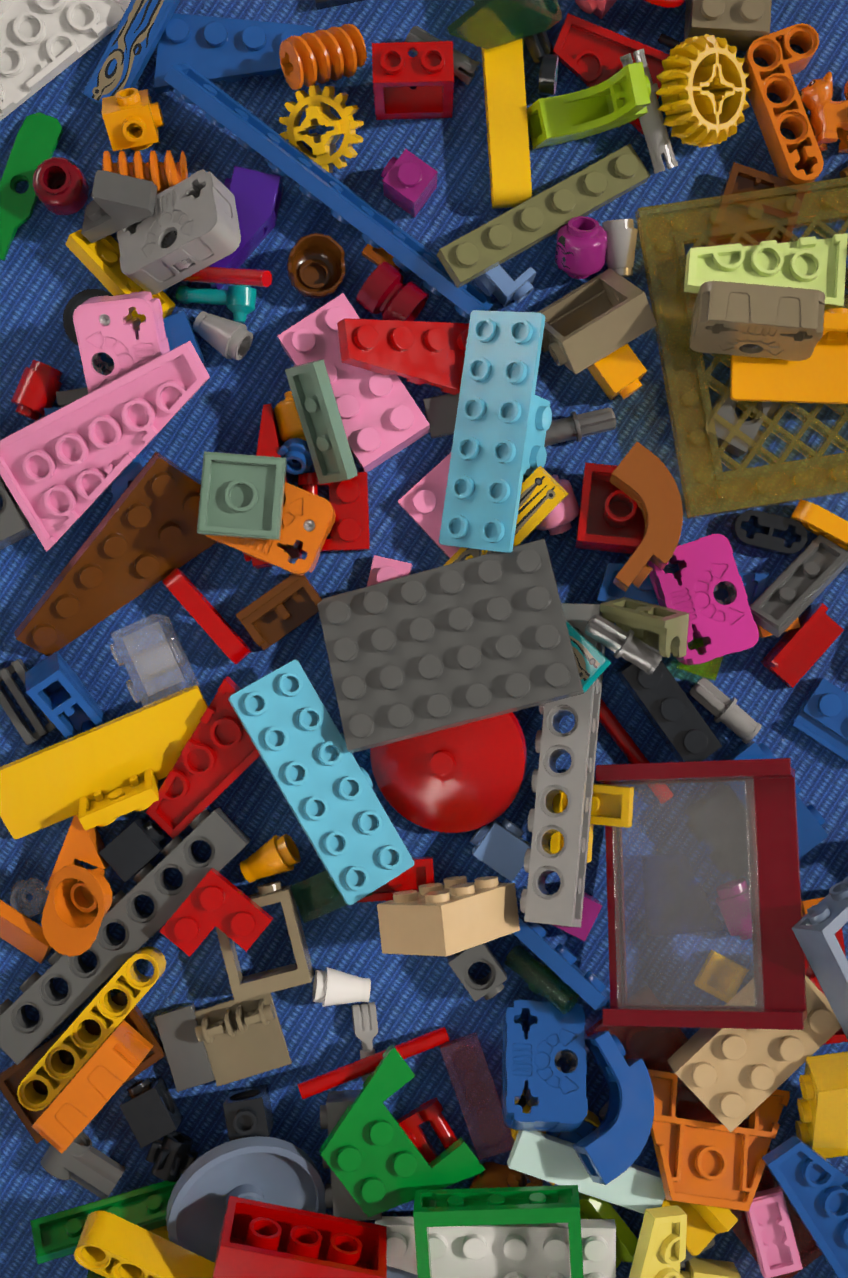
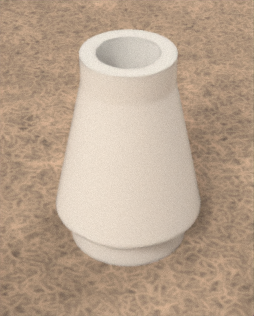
(337, 988)

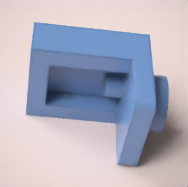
(504, 287)

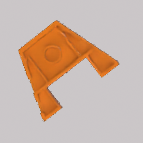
(704, 1159)

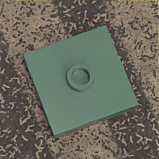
(241, 496)

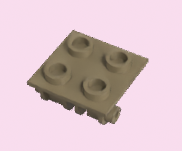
(242, 1038)

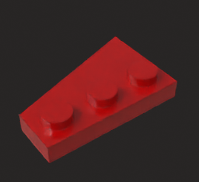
(595, 53)

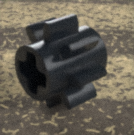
(171, 1156)

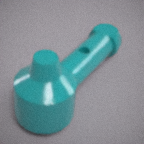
(238, 298)

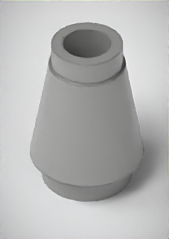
(620, 245)
(224, 335)

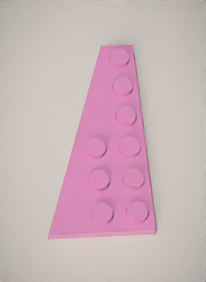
(79, 450)

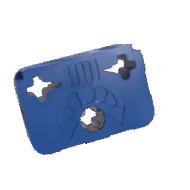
(530, 1063)

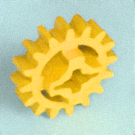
(319, 114)

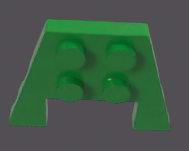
(378, 1157)

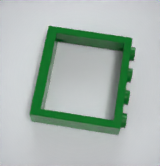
(497, 1207)

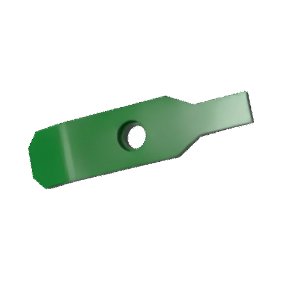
(32, 146)

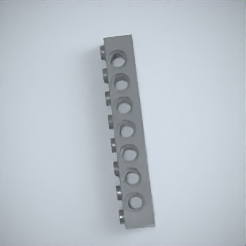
(577, 783)

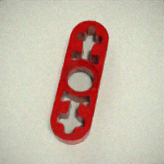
(206, 616)

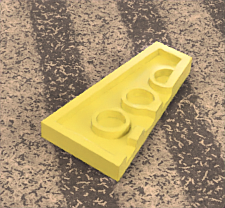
(660, 1244)

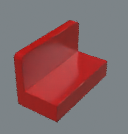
(802, 646)

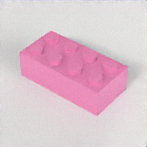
(373, 407)

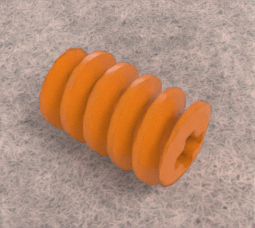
(322, 55)
(162, 174)

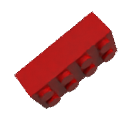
(296, 1243)

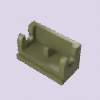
(652, 624)

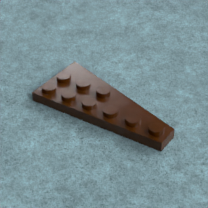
(126, 554)

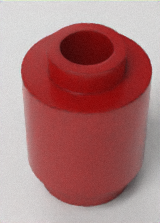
(36, 390)

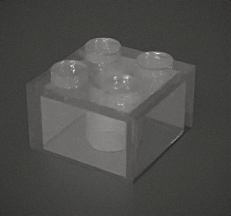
(153, 660)

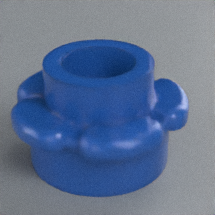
(297, 456)

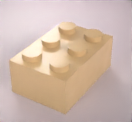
(448, 916)

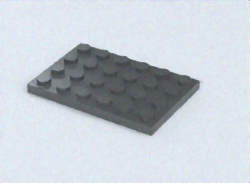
(448, 647)

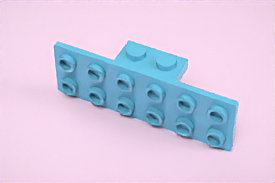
(496, 430)
(321, 781)

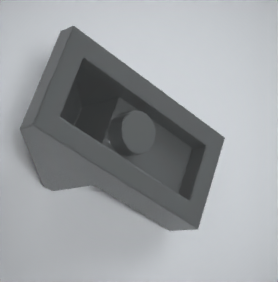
(117, 204)

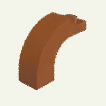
(657, 495)

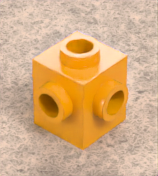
(132, 119)

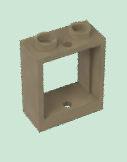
(595, 321)
(278, 978)

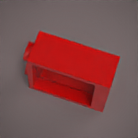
(429, 71)

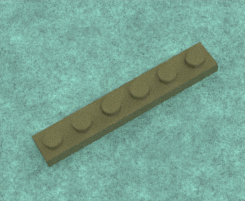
(542, 215)

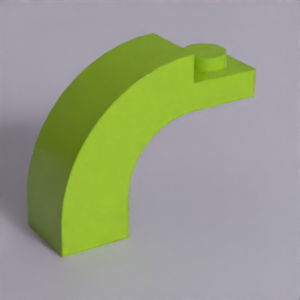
(590, 110)

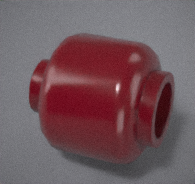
(60, 186)

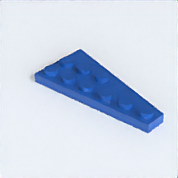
(817, 1195)

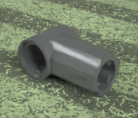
(84, 1165)

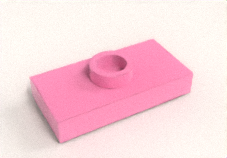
(773, 1234)

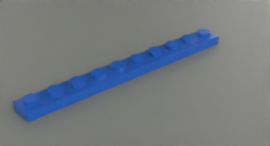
(322, 186)

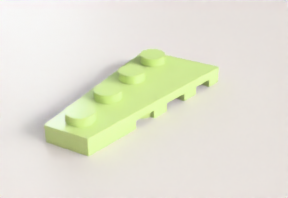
(796, 264)

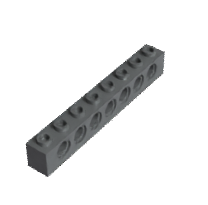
(22, 1035)

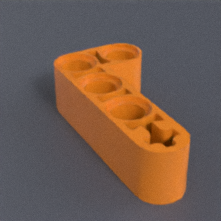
(790, 113)

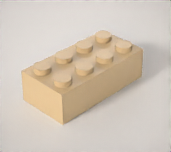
(743, 1067)

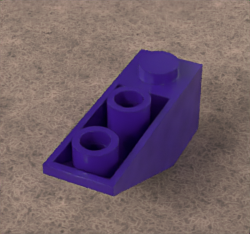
(257, 206)

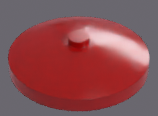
(454, 775)

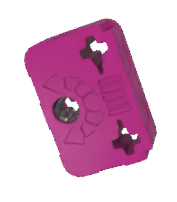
(703, 566)

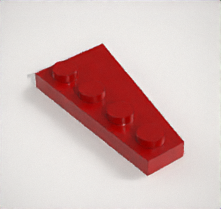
(411, 349)
(207, 764)

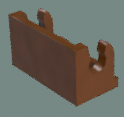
(280, 610)

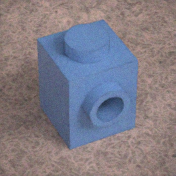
(501, 847)

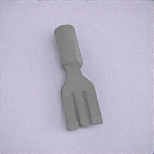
(365, 1028)

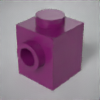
(408, 182)

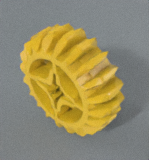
(703, 90)

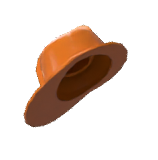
(75, 909)

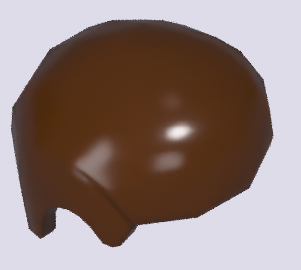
(316, 265)

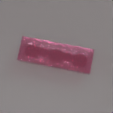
(477, 1095)

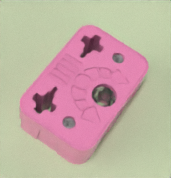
(108, 327)

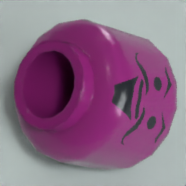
(581, 247)

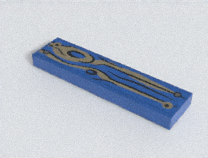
(130, 47)

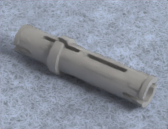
(652, 122)

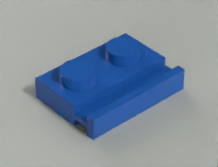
(825, 718)

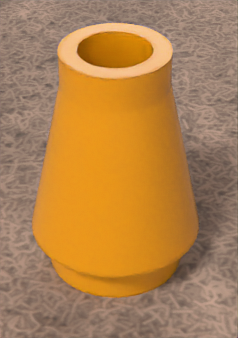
(272, 858)

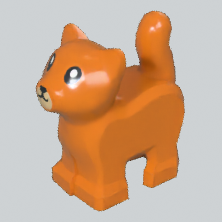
(827, 117)

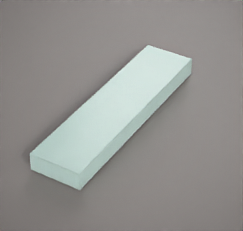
(558, 1163)

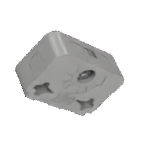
(189, 231)

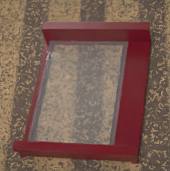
(705, 897)

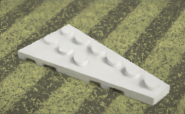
(45, 39)

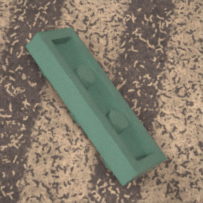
(321, 422)

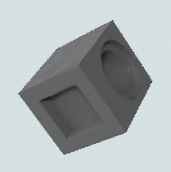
(478, 988)

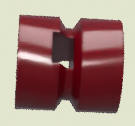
(387, 294)

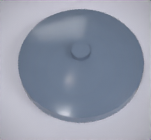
(242, 1168)

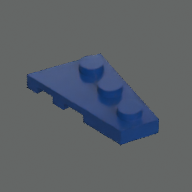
(562, 961)

